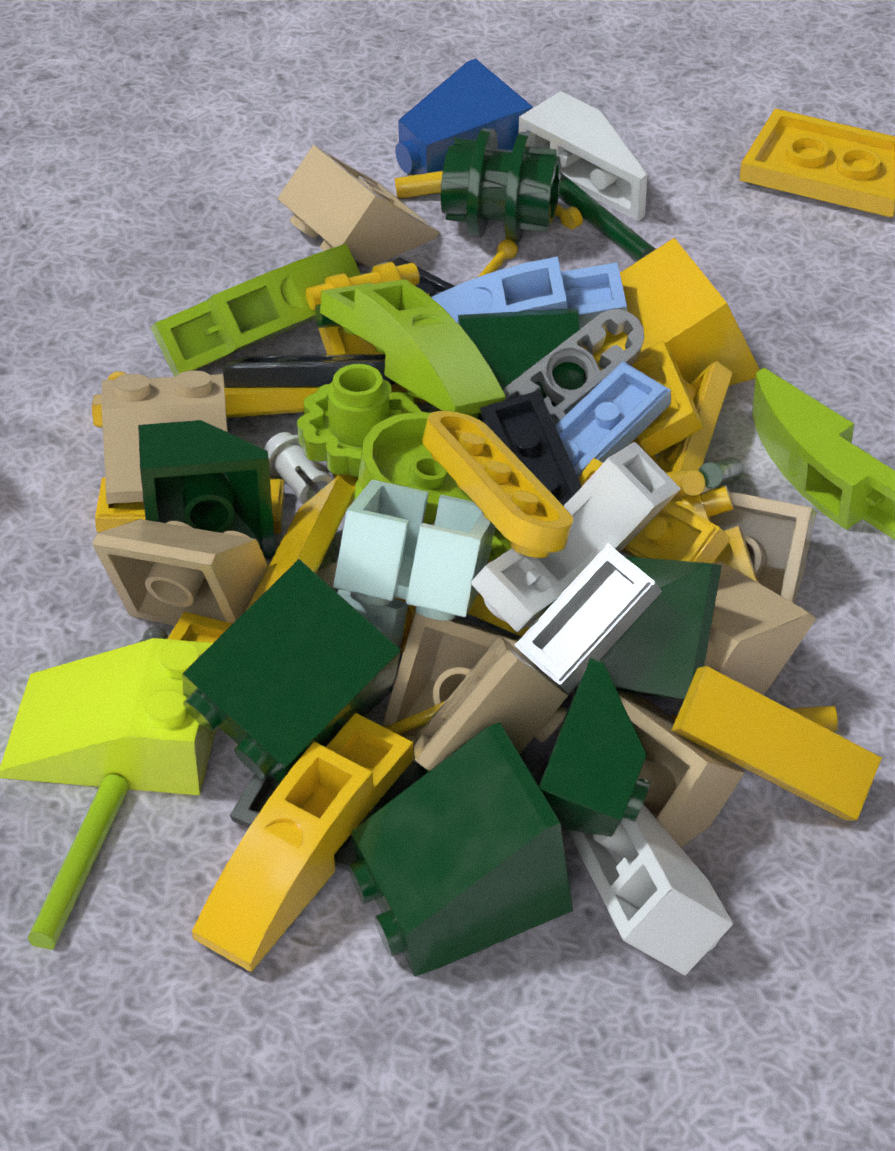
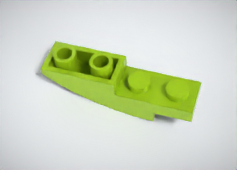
(248, 312)
(421, 343)
(818, 456)

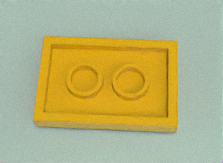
(824, 162)

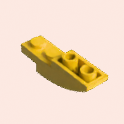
(295, 837)

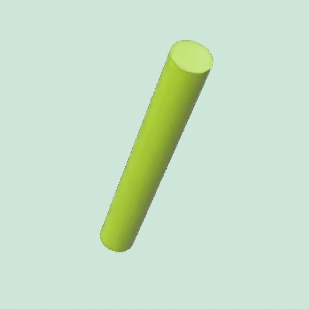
(78, 862)

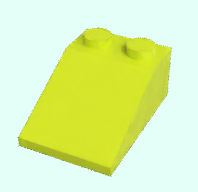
(112, 717)

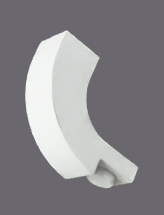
(605, 510)

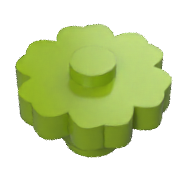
(344, 413)

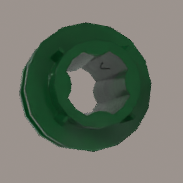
(500, 184)

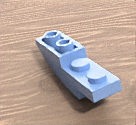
(538, 287)

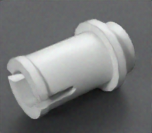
(290, 463)

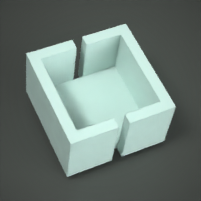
(395, 554)

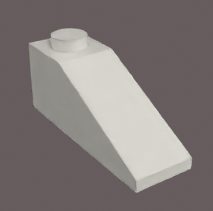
(589, 152)
(654, 892)

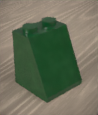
(290, 673)
(463, 857)

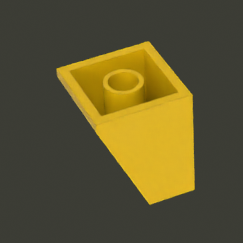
(685, 312)

